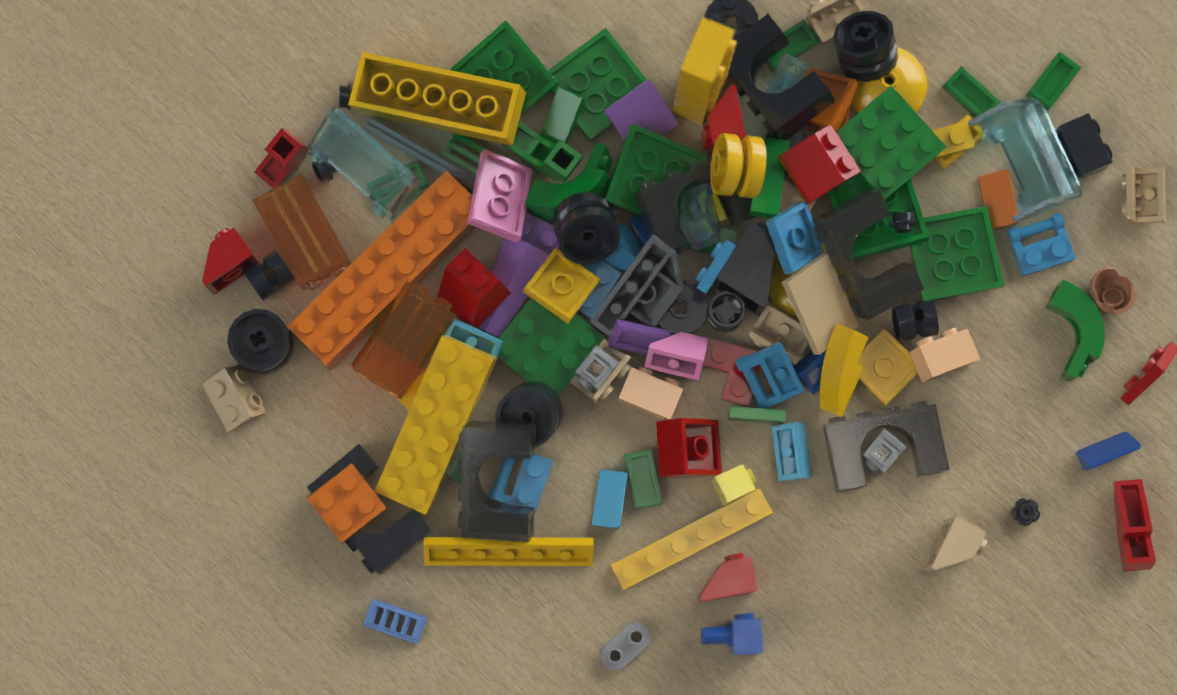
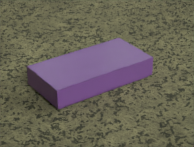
(634, 336)

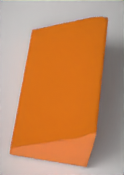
(999, 198)

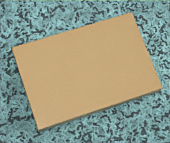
(819, 302)

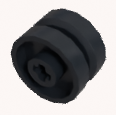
(866, 46)
(585, 228)
(267, 356)
(539, 401)

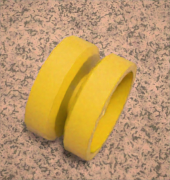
(738, 165)

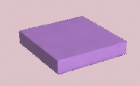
(643, 108)

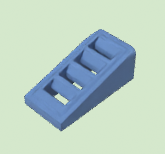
(372, 612)

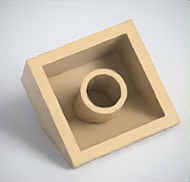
(955, 544)

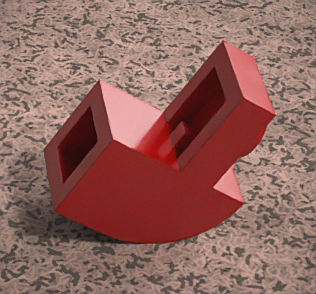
(283, 156)

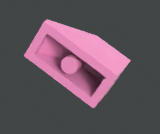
(678, 355)

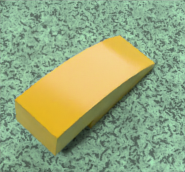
(841, 369)

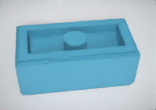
(474, 337)
(791, 451)
(609, 499)

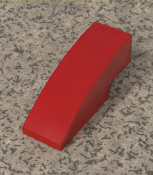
(1133, 525)

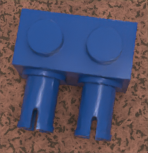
(741, 635)

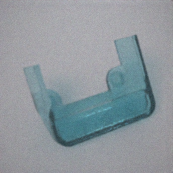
(1033, 154)
(365, 164)

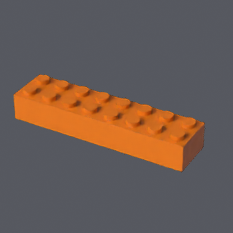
(372, 281)

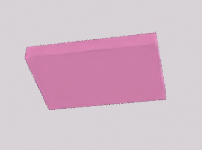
(500, 196)

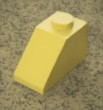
(734, 484)

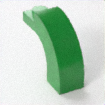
(549, 159)
(546, 196)
(1087, 325)

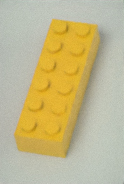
(704, 71)
(437, 98)
(434, 423)

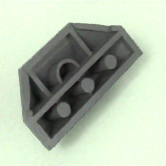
(644, 289)

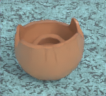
(1111, 291)

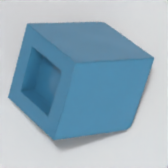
(626, 250)

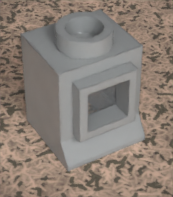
(595, 369)
(882, 452)

